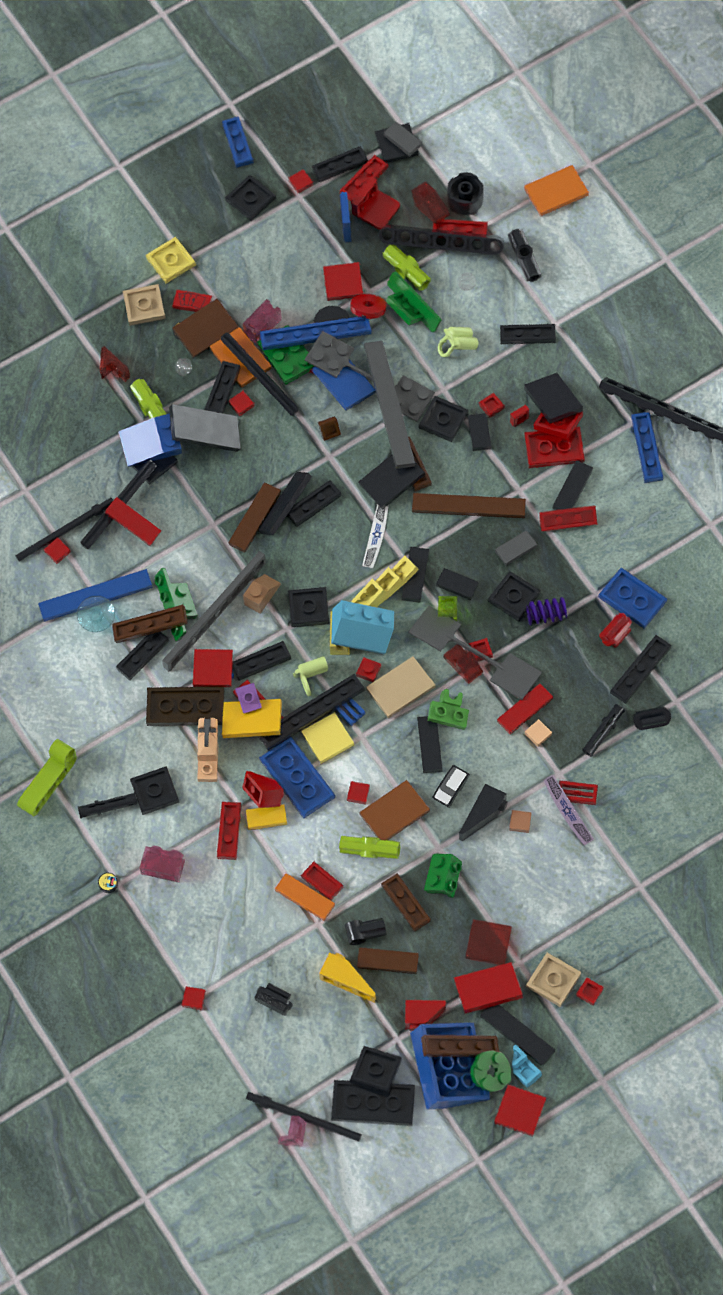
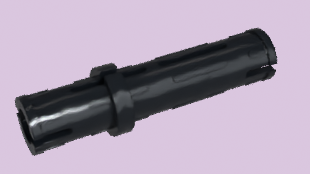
(616, 713)
(107, 805)

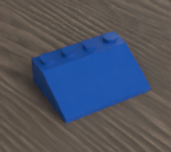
(446, 1080)

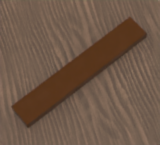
(468, 505)

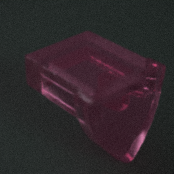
(296, 1133)

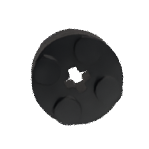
(465, 193)

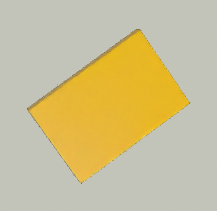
(259, 722)

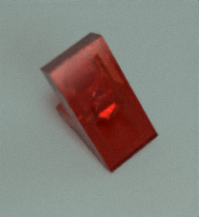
(110, 363)
(463, 663)

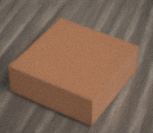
(520, 821)

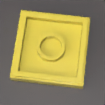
(170, 260)
(327, 738)

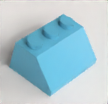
(362, 626)

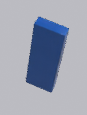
(237, 142)

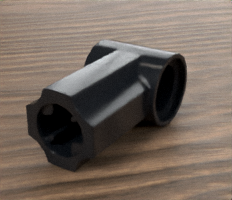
(361, 931)

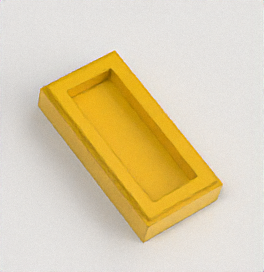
(266, 817)

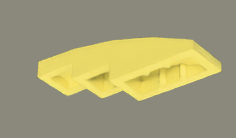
(387, 584)

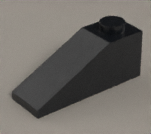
(485, 810)

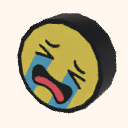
(108, 882)

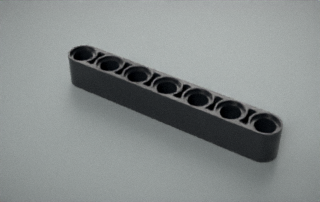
(450, 239)

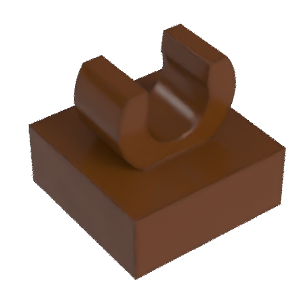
(329, 428)

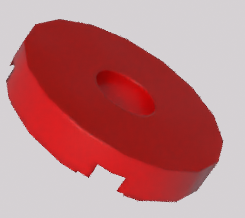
(368, 305)

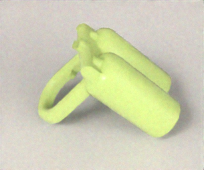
(460, 339)
(309, 670)

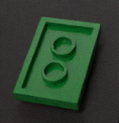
(288, 361)

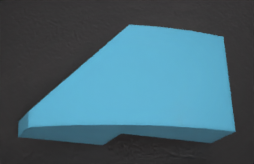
(523, 1068)

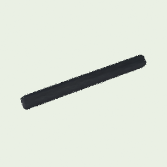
(259, 373)
(124, 496)

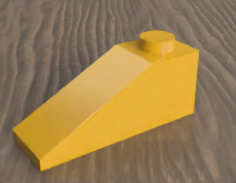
(343, 975)

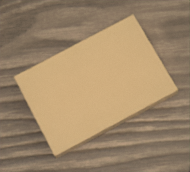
(400, 687)

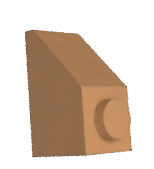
(260, 593)

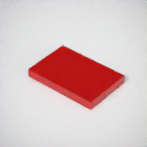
(551, 450)
(488, 987)

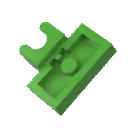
(448, 711)

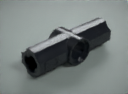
(527, 263)

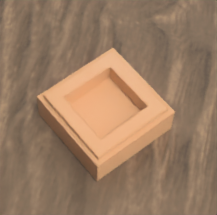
(538, 733)

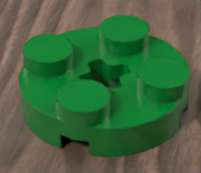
(501, 1075)

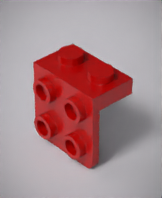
(373, 205)

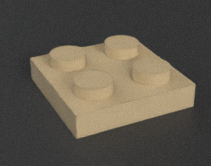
(143, 304)
(553, 979)

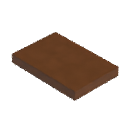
(204, 327)

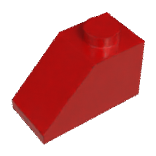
(263, 790)
(422, 1012)

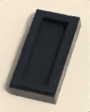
(479, 432)
(457, 584)

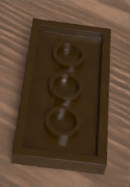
(183, 705)

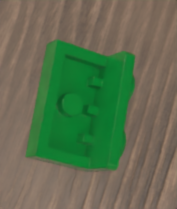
(443, 874)

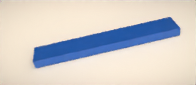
(310, 332)
(110, 590)

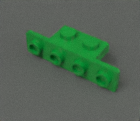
(410, 304)
(174, 595)

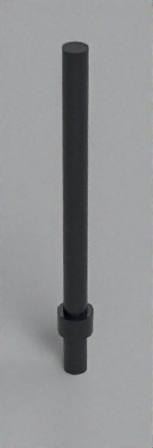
(96, 510)
(267, 1102)

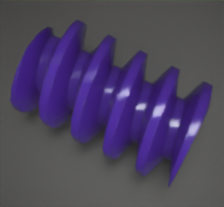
(546, 611)

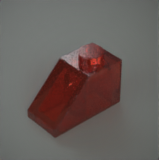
(429, 202)

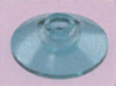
(92, 606)

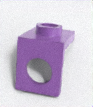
(248, 698)

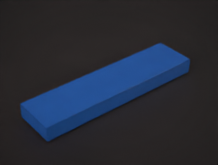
(647, 447)

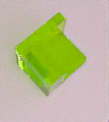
(447, 606)

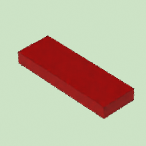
(373, 168)
(461, 226)
(568, 518)
(133, 521)
(525, 709)
(229, 830)

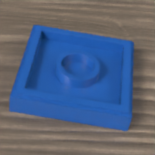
(345, 217)

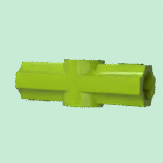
(406, 267)
(148, 402)
(369, 847)

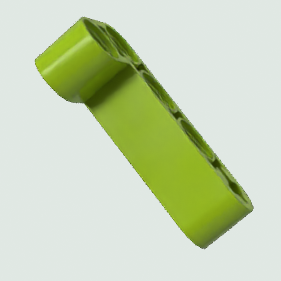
(49, 777)

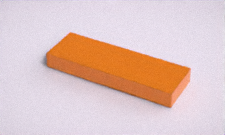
(305, 897)

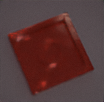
(488, 942)

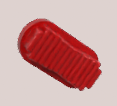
(616, 630)

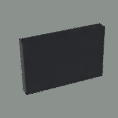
(553, 398)
(388, 483)

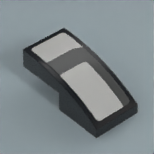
(450, 786)

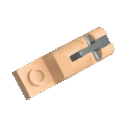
(207, 750)

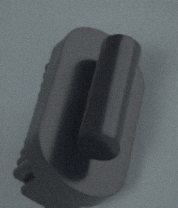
(652, 718)
(274, 998)

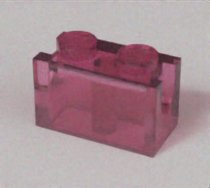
(262, 319)
(162, 863)

